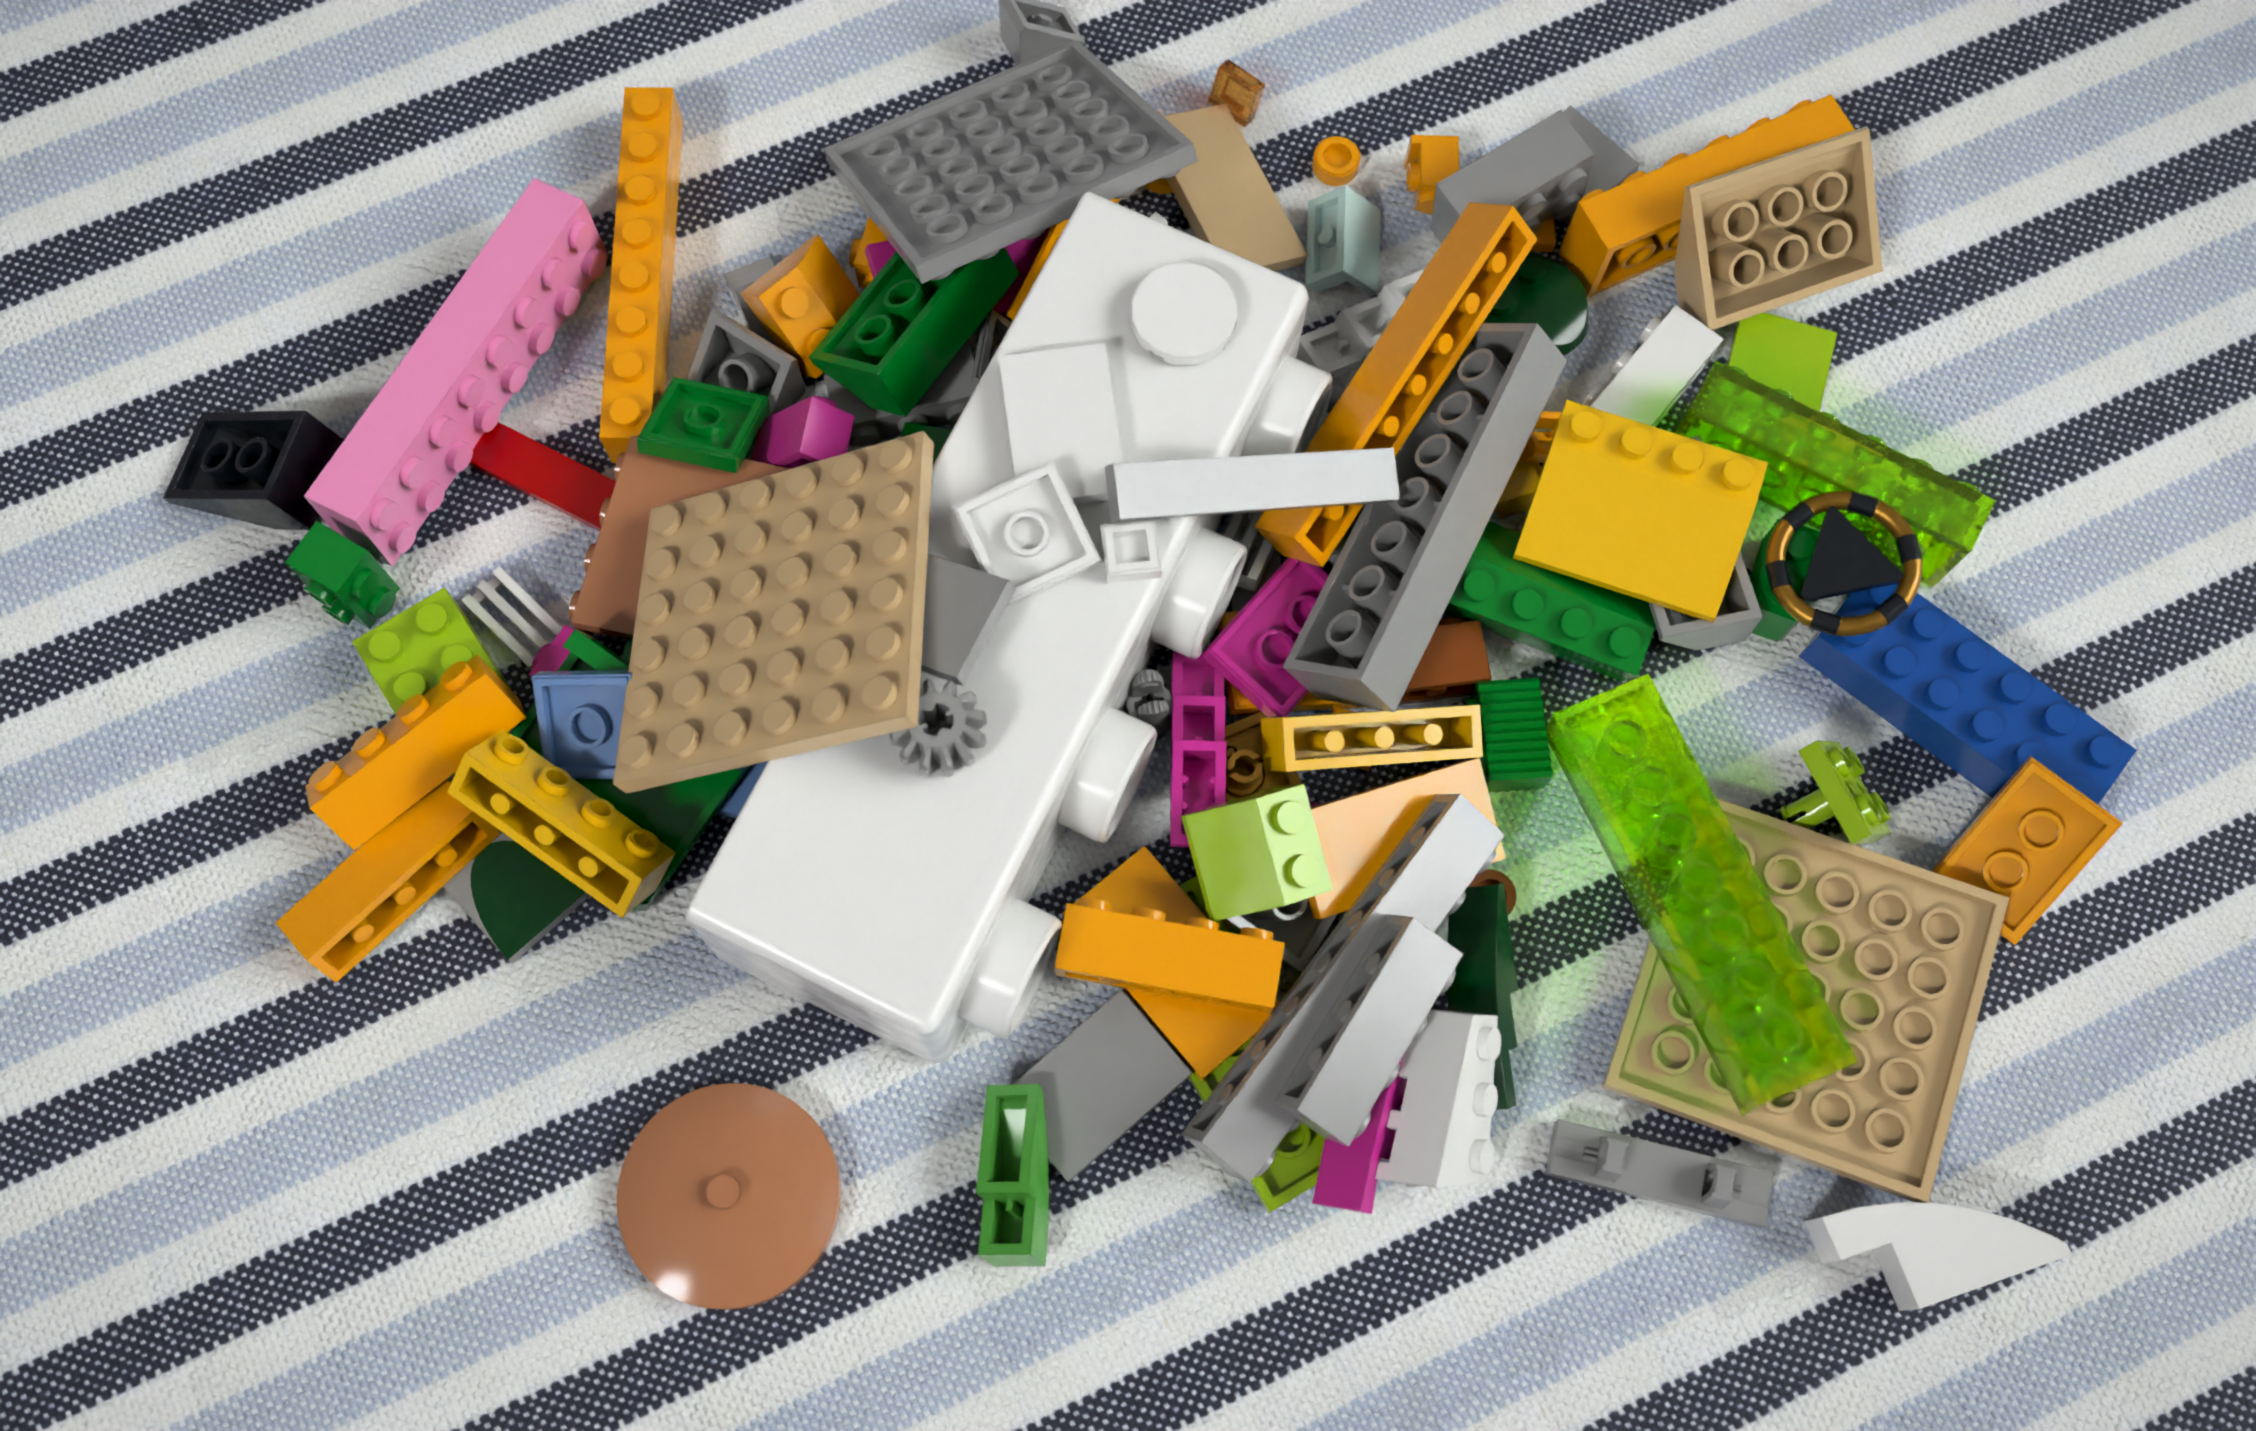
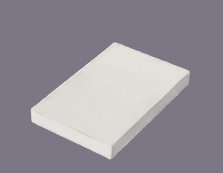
(1063, 412)

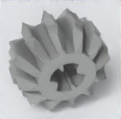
(950, 742)

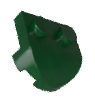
(1547, 296)

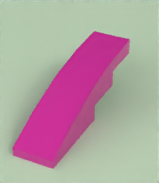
(1195, 741)
(1349, 1173)

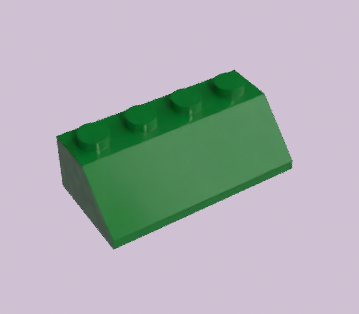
(908, 331)
(1552, 610)

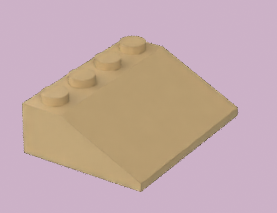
(1778, 231)

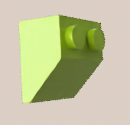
(1257, 852)

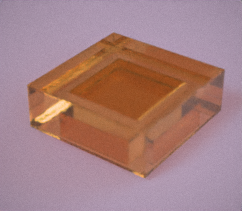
(1238, 90)

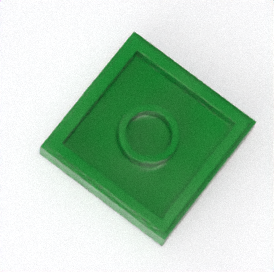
(703, 424)

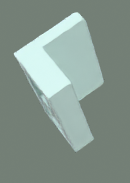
(1343, 241)

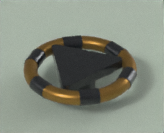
(1844, 563)

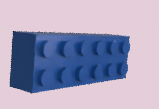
(1965, 698)

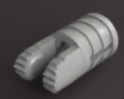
(1154, 707)

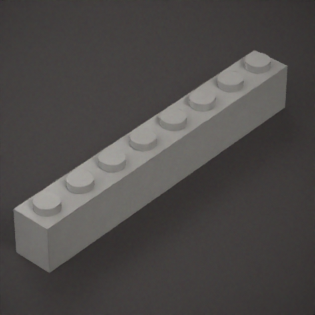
(1419, 880)

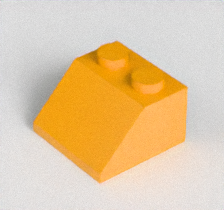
(802, 300)

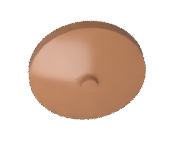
(729, 1196)

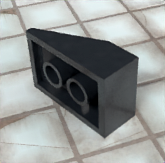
(254, 467)

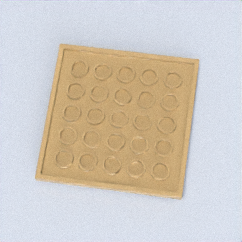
(779, 616)
(1904, 977)

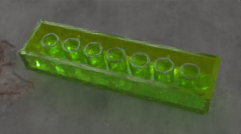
(1698, 896)

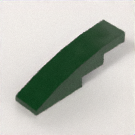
(1486, 972)

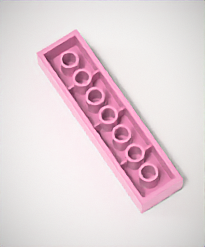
(460, 373)

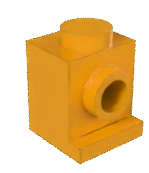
(1427, 163)

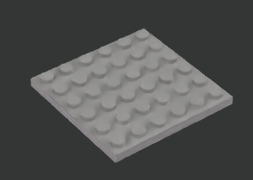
(1006, 159)

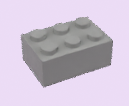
(1536, 172)

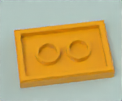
(2029, 844)

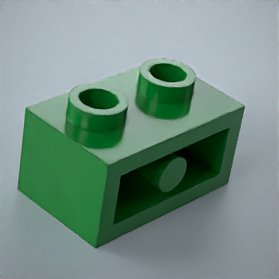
(342, 577)

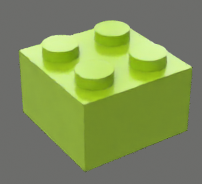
(419, 646)

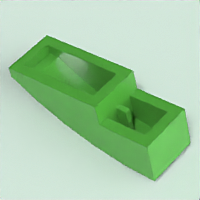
(1014, 1177)

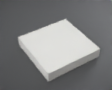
(1027, 532)

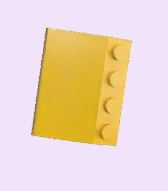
(1640, 510)

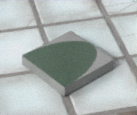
(513, 896)

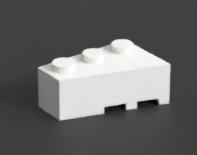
(1446, 1103)

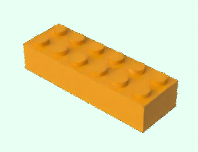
(1638, 222)

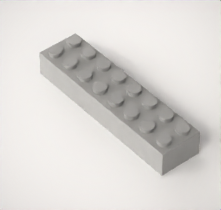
(1413, 551)

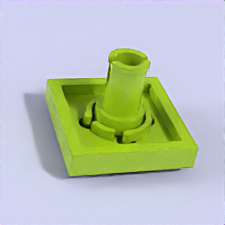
(1839, 795)

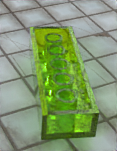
(1818, 454)

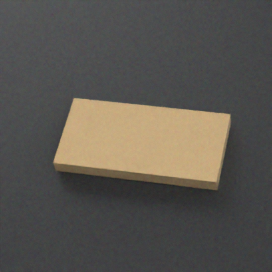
(1229, 194)

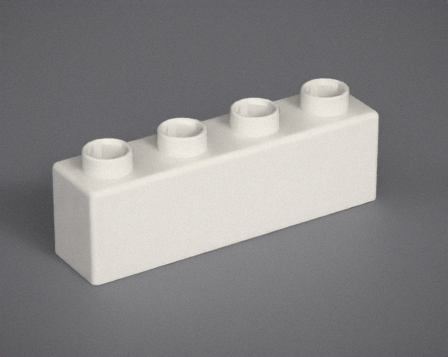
(912, 890)

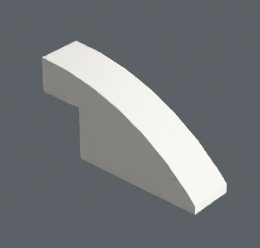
(1934, 1247)

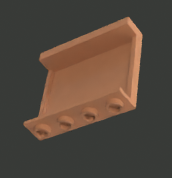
(615, 562)

